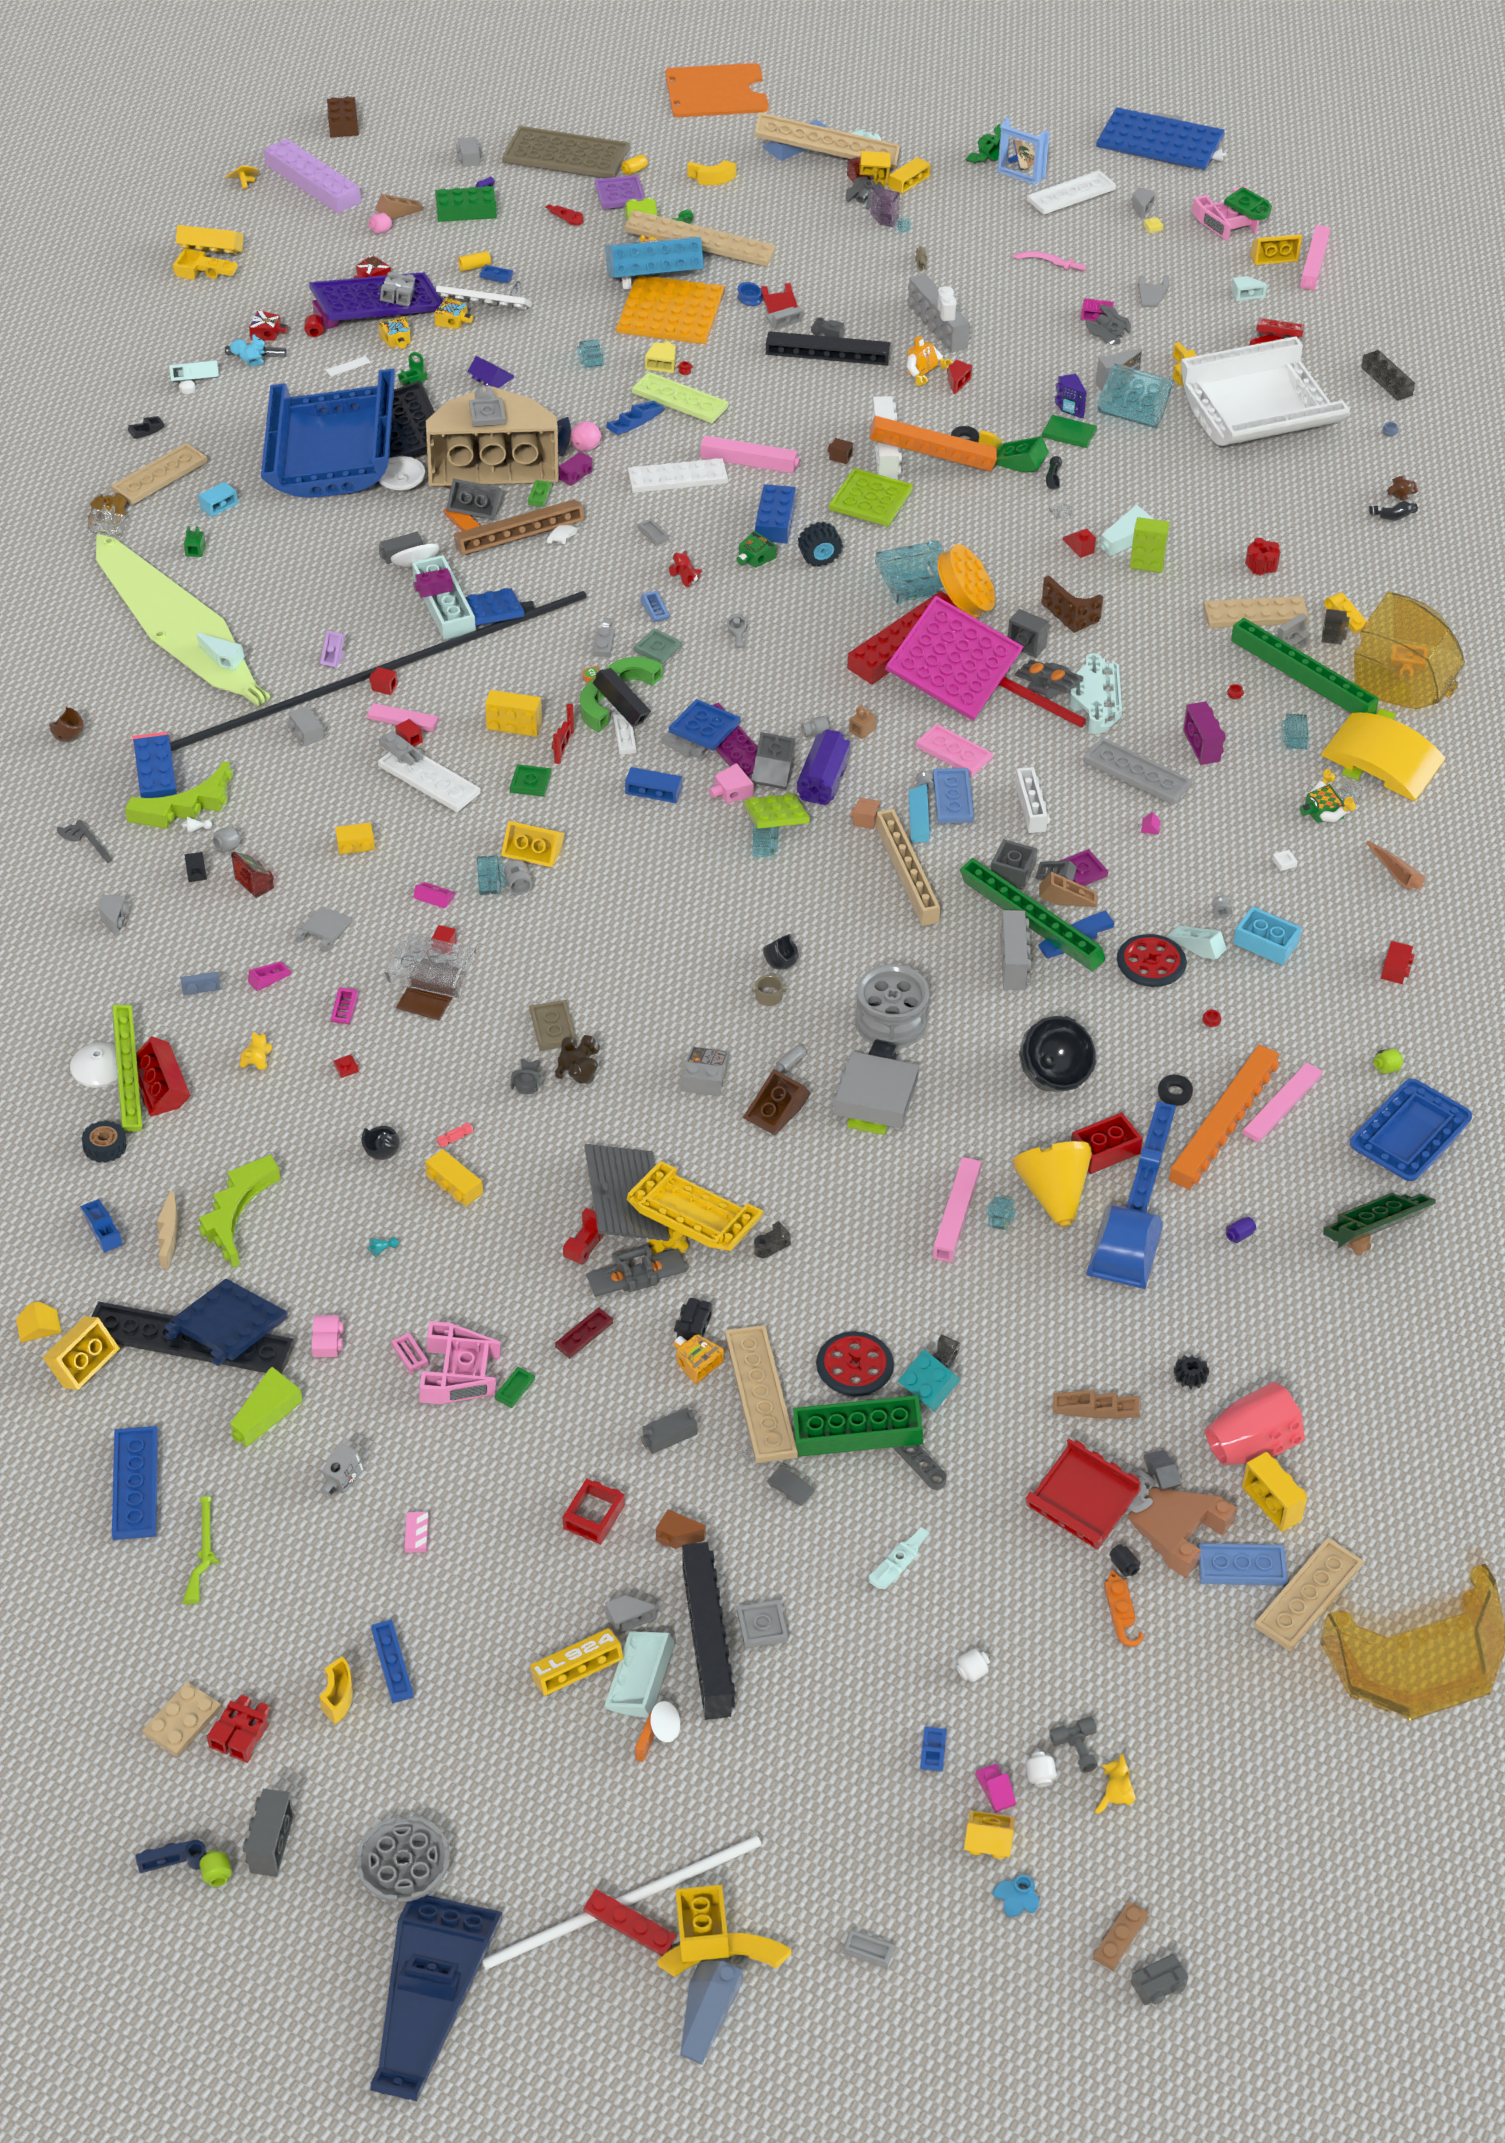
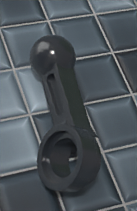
(1052, 478)

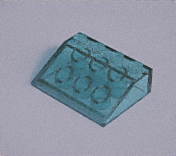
(1135, 396)

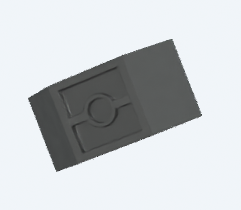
(773, 760)

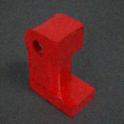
(585, 1241)

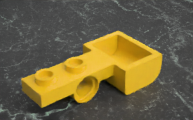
(191, 262)

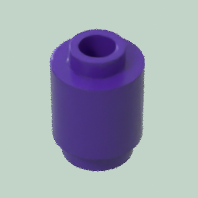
(1240, 1229)

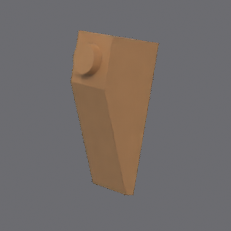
(397, 206)
(1066, 892)

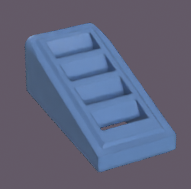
(650, 597)

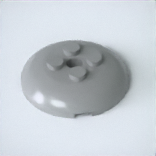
(397, 1841)

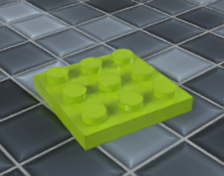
(776, 811)

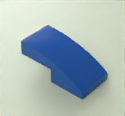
(933, 1749)

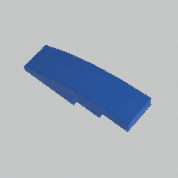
(636, 417)
(1088, 926)

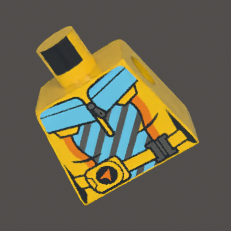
(452, 314)
(395, 332)

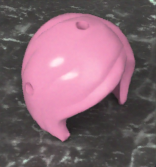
(585, 436)

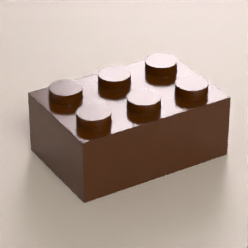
(342, 117)

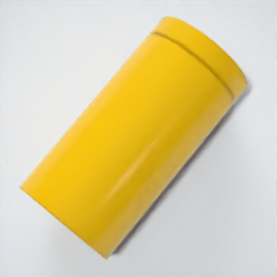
(474, 261)

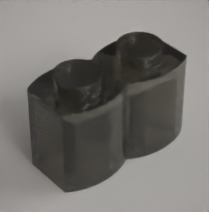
(1334, 626)

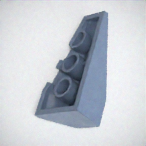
(708, 2003)

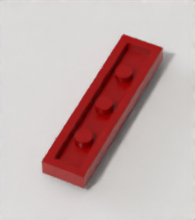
(629, 1923)

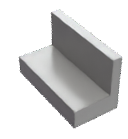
(785, 317)

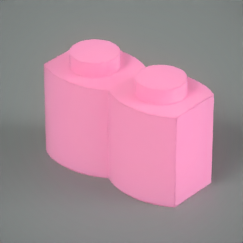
(326, 1336)

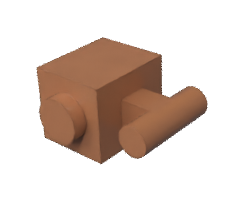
(865, 813)

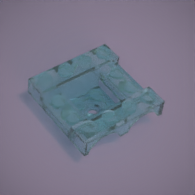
(907, 572)

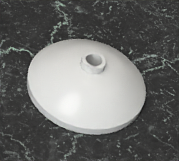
(403, 473)
(415, 554)
(95, 1065)

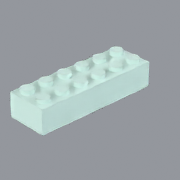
(447, 609)

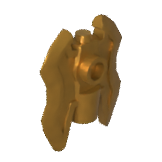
(118, 501)

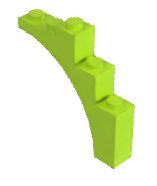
(163, 810)
(228, 1204)

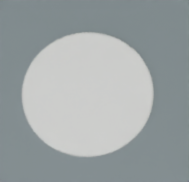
(665, 1721)

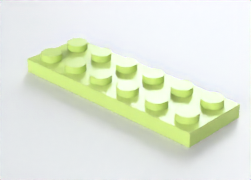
(680, 397)

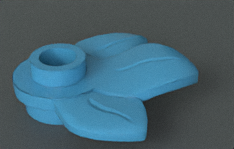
(1015, 1898)

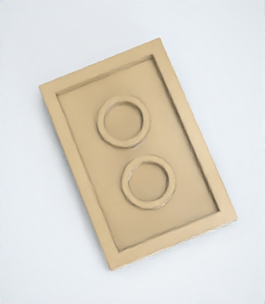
(182, 1719)

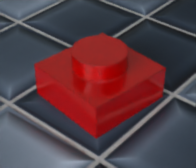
(346, 1066)

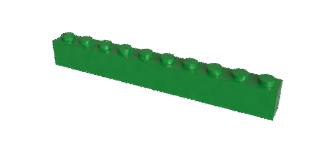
(1303, 668)
(1040, 919)

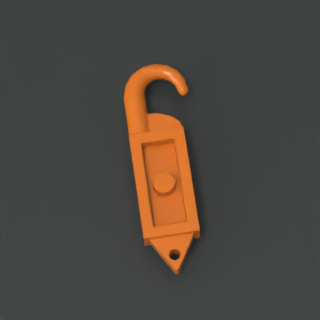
(1121, 1608)

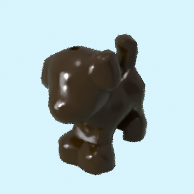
(577, 1059)

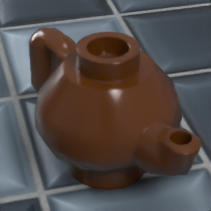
(1402, 488)

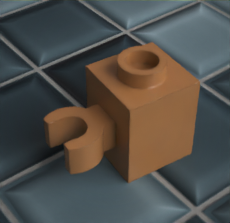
(862, 722)

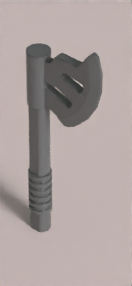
(83, 830)

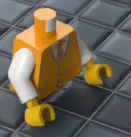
(922, 359)

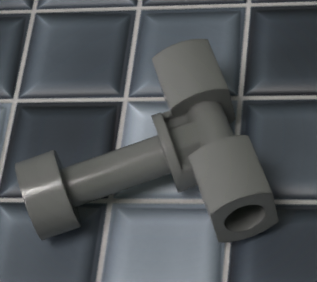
(1075, 1737)

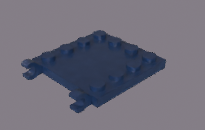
(227, 1320)

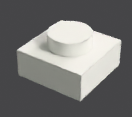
(1284, 860)

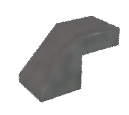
(1164, 1469)

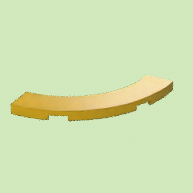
(746, 1944)

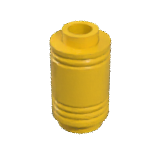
(634, 164)

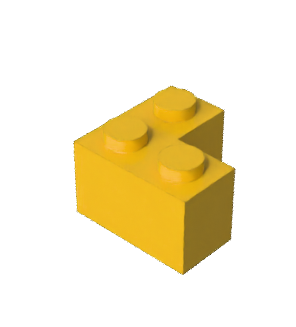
(875, 164)

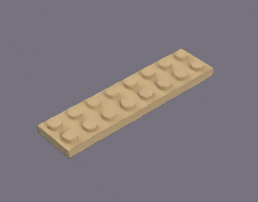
(760, 1394)

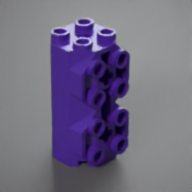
(823, 767)

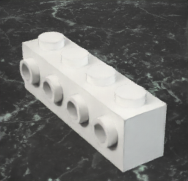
(1031, 800)

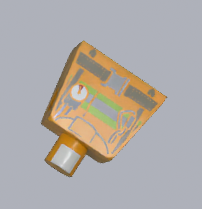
(698, 1356)

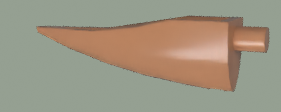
(1401, 871)

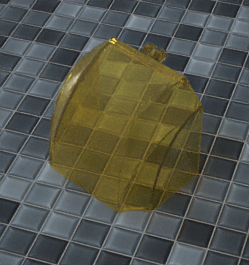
(1407, 654)

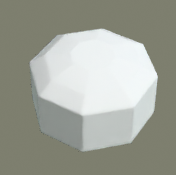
(187, 386)

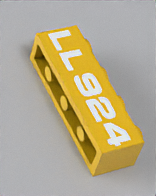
(576, 1662)

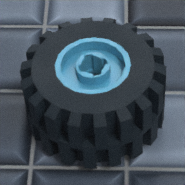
(820, 544)

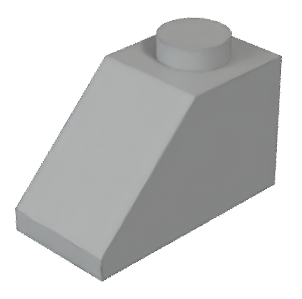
(1142, 201)
(628, 1613)

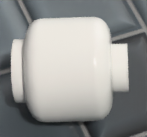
(972, 1665)
(1041, 1770)

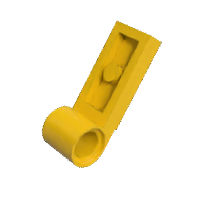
(1340, 602)

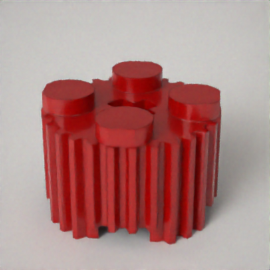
(1262, 556)

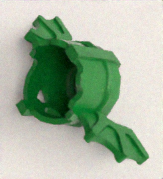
(988, 147)

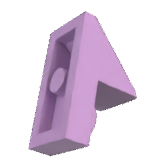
(332, 649)

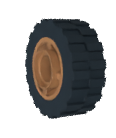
(104, 1141)

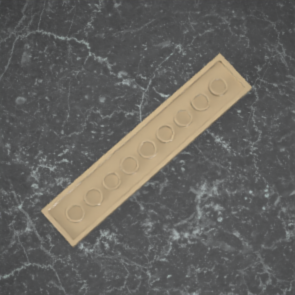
(821, 138)
(712, 240)

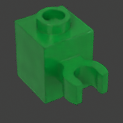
(194, 543)

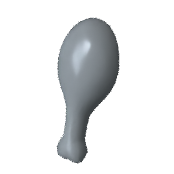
(737, 625)

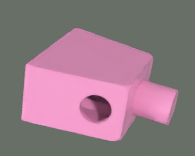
(732, 785)

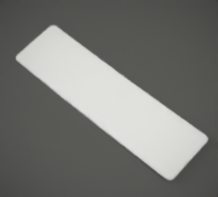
(348, 366)

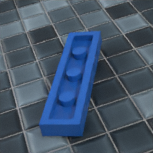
(392, 1661)

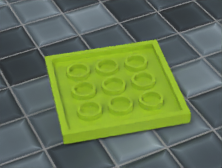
(871, 497)

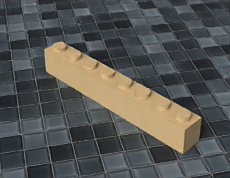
(908, 867)

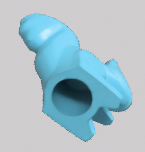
(249, 353)

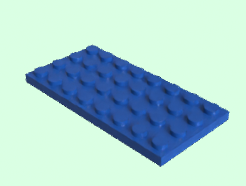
(1160, 138)

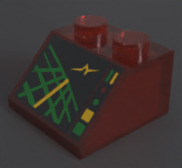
(251, 874)

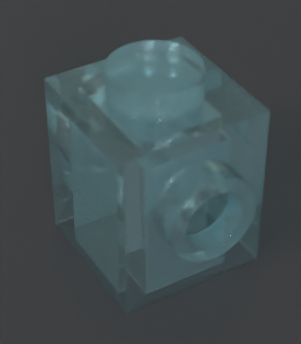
(1000, 1213)

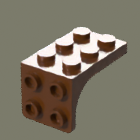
(1070, 610)

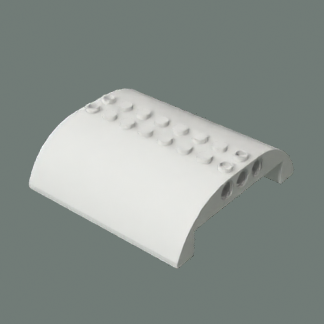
(1256, 392)

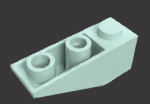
(193, 370)
(223, 652)

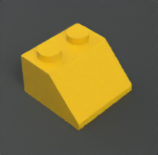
(989, 1834)

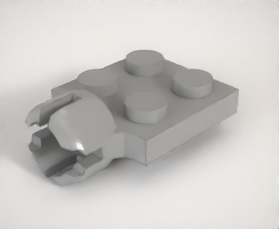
(486, 408)

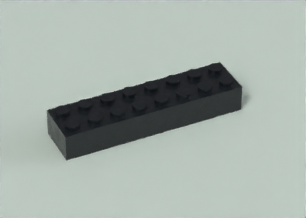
(708, 1631)

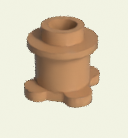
(1360, 1245)

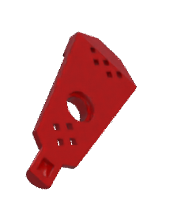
(571, 216)

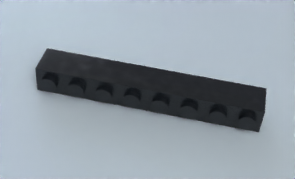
(828, 348)

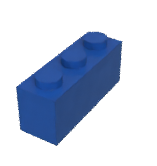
(653, 785)

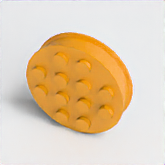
(966, 581)

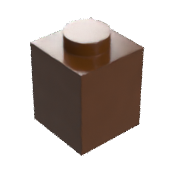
(840, 451)

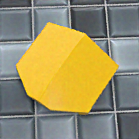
(37, 1322)

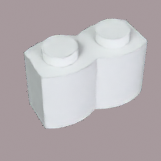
(946, 303)

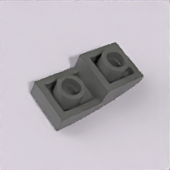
(791, 1485)

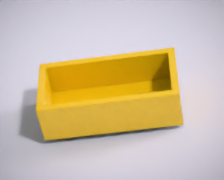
(208, 238)

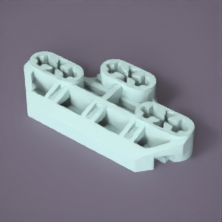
(1091, 693)

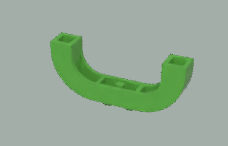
(627, 669)

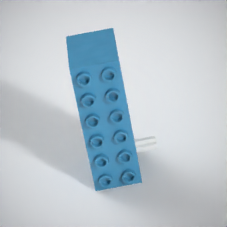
(653, 257)

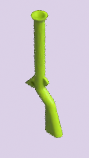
(192, 1592)

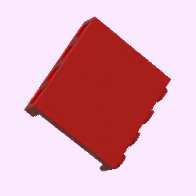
(1084, 1494)

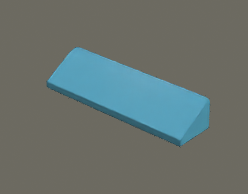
(919, 814)

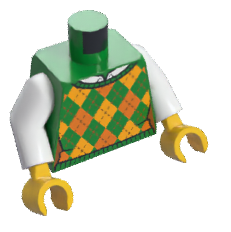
(1325, 803)

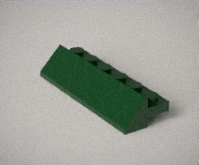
(1376, 1216)

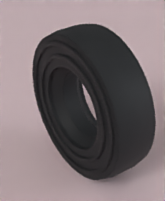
(966, 431)
(1175, 1099)

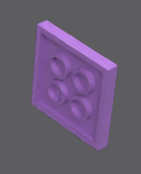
(618, 190)

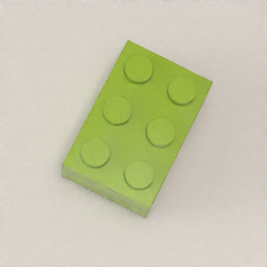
(1149, 544)

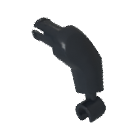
(1395, 513)

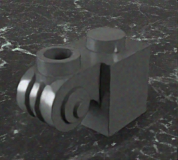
(829, 328)

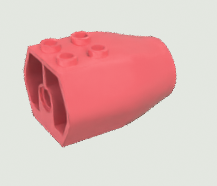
(1255, 1425)

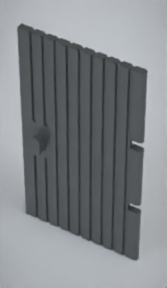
(612, 1176)

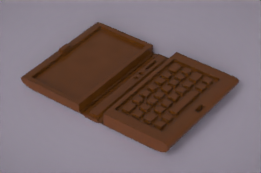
(424, 1003)

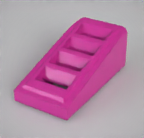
(262, 977)
(348, 994)

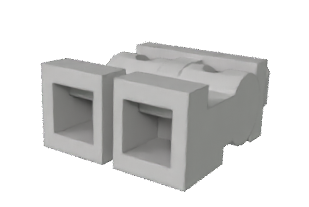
(398, 287)

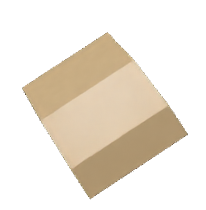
(479, 452)

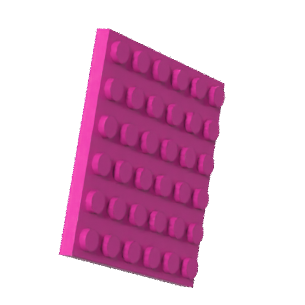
(954, 658)

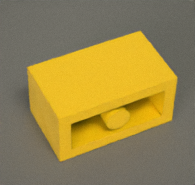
(354, 838)

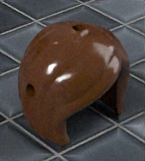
(67, 726)

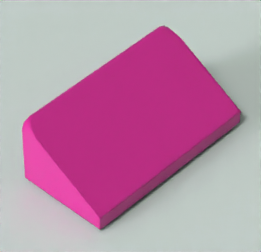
(433, 894)

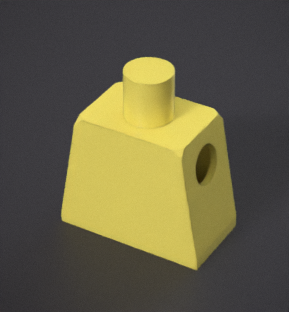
(661, 357)

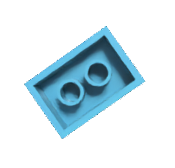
(1267, 935)

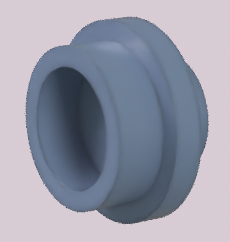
(1390, 429)

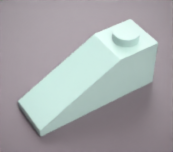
(1201, 941)

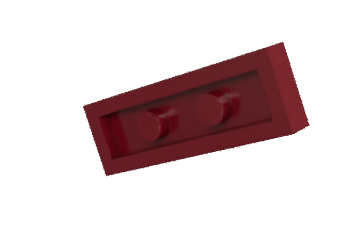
(584, 1332)

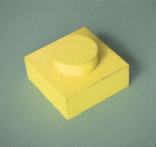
(1153, 225)

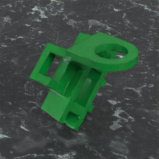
(415, 371)

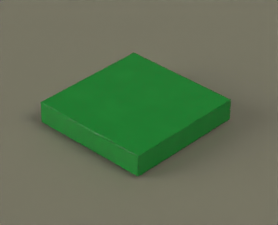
(530, 780)

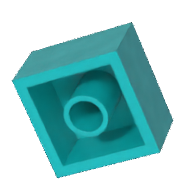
(929, 1380)

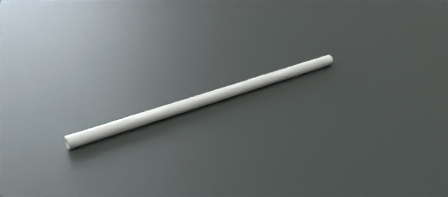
(627, 1899)

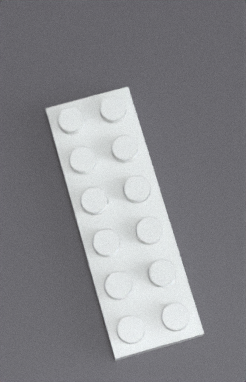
(1071, 192)
(479, 297)
(677, 475)
(432, 780)

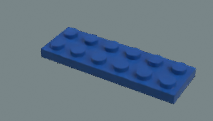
(135, 1483)

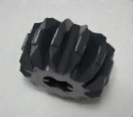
(1191, 1371)

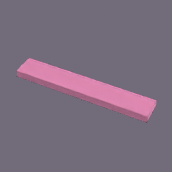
(1282, 1102)

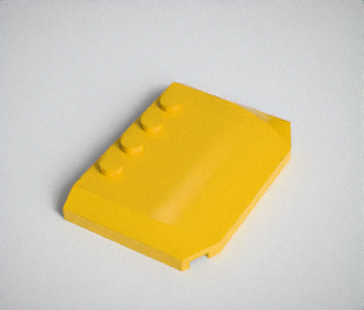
(692, 1209)

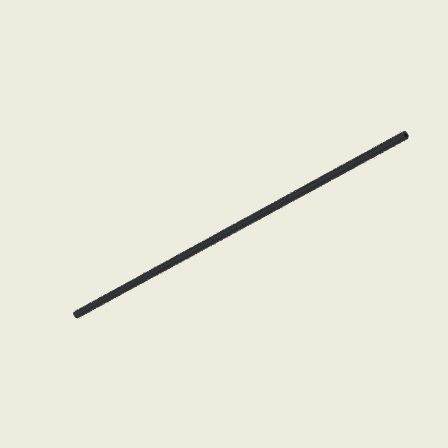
(366, 674)

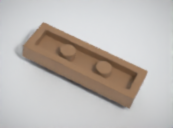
(1121, 1936)

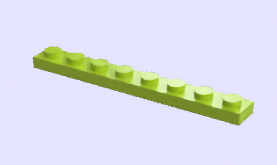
(126, 1068)

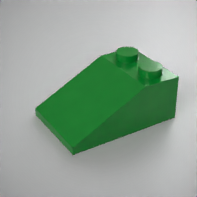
(1022, 454)

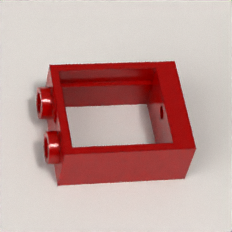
(585, 1527)

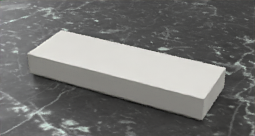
(624, 735)

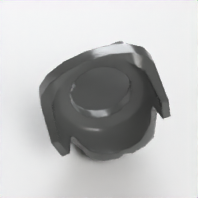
(526, 1079)

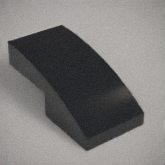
(149, 426)

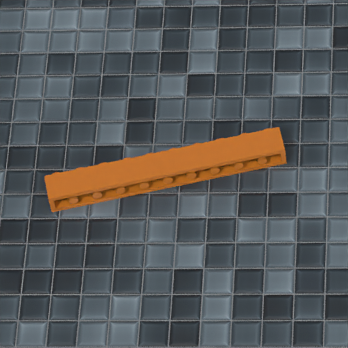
(1224, 1117)

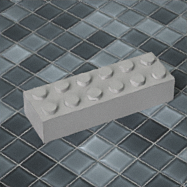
(923, 300)

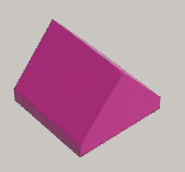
(1150, 824)

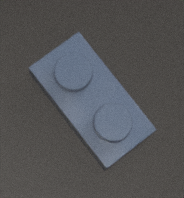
(200, 983)

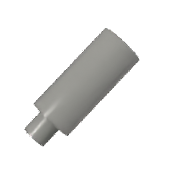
(790, 1059)

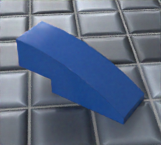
(101, 1225)

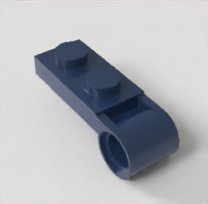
(171, 1854)

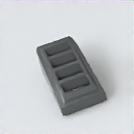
(1067, 869)

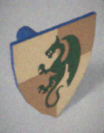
(1024, 155)

